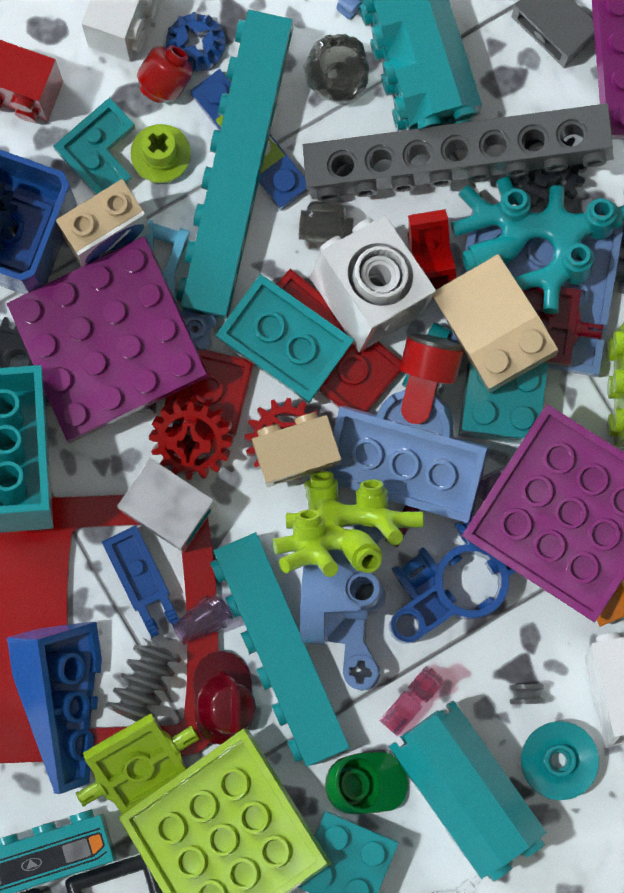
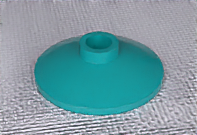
(580, 760)

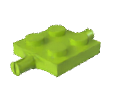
(135, 763)

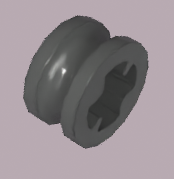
(526, 694)

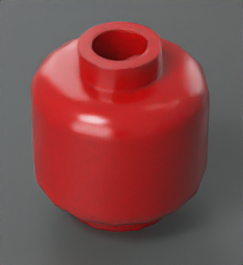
(164, 73)

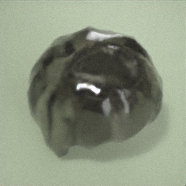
(337, 68)

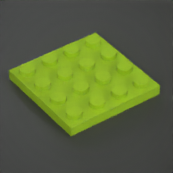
(225, 827)

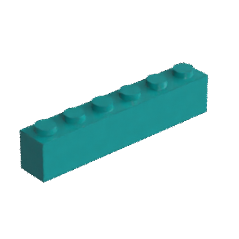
(278, 644)

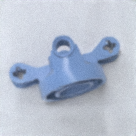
(336, 615)

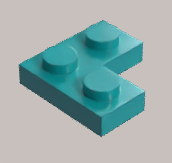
(89, 144)

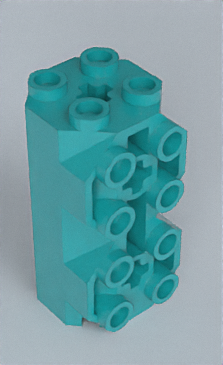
(422, 62)
(469, 792)

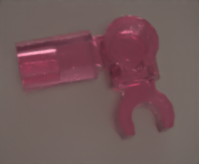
(408, 704)

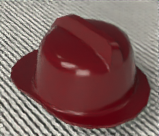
(222, 696)

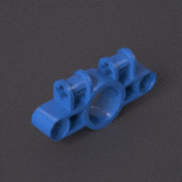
(429, 601)

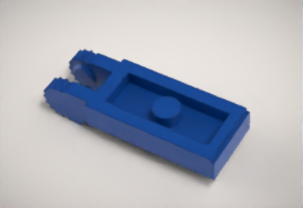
(139, 576)

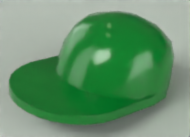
(366, 783)

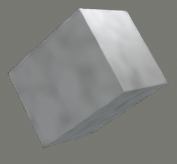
(166, 505)

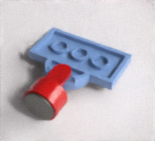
(413, 439)

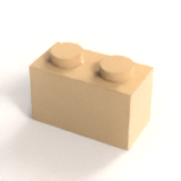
(296, 449)

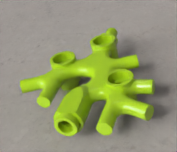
(323, 523)

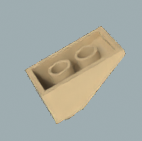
(495, 323)

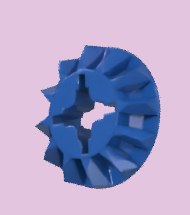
(212, 43)

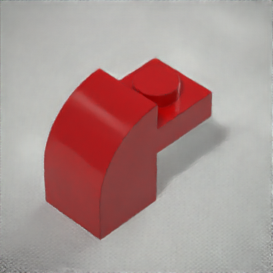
(431, 246)

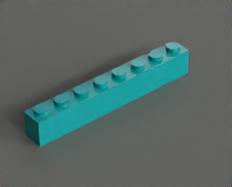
(236, 165)

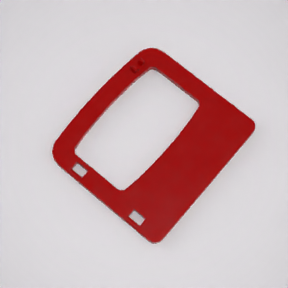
(36, 597)

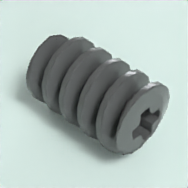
(144, 681)

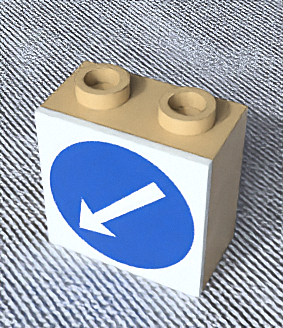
(103, 223)

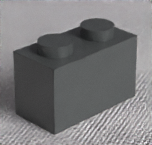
(556, 26)

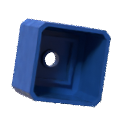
(41, 198)

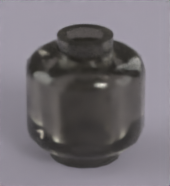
(322, 222)

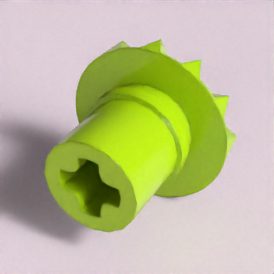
(160, 153)

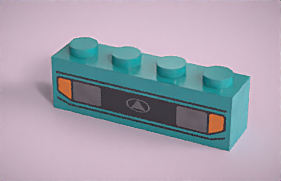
(54, 852)

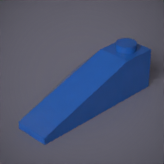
(56, 686)

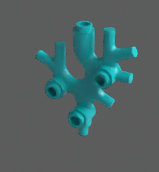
(554, 224)

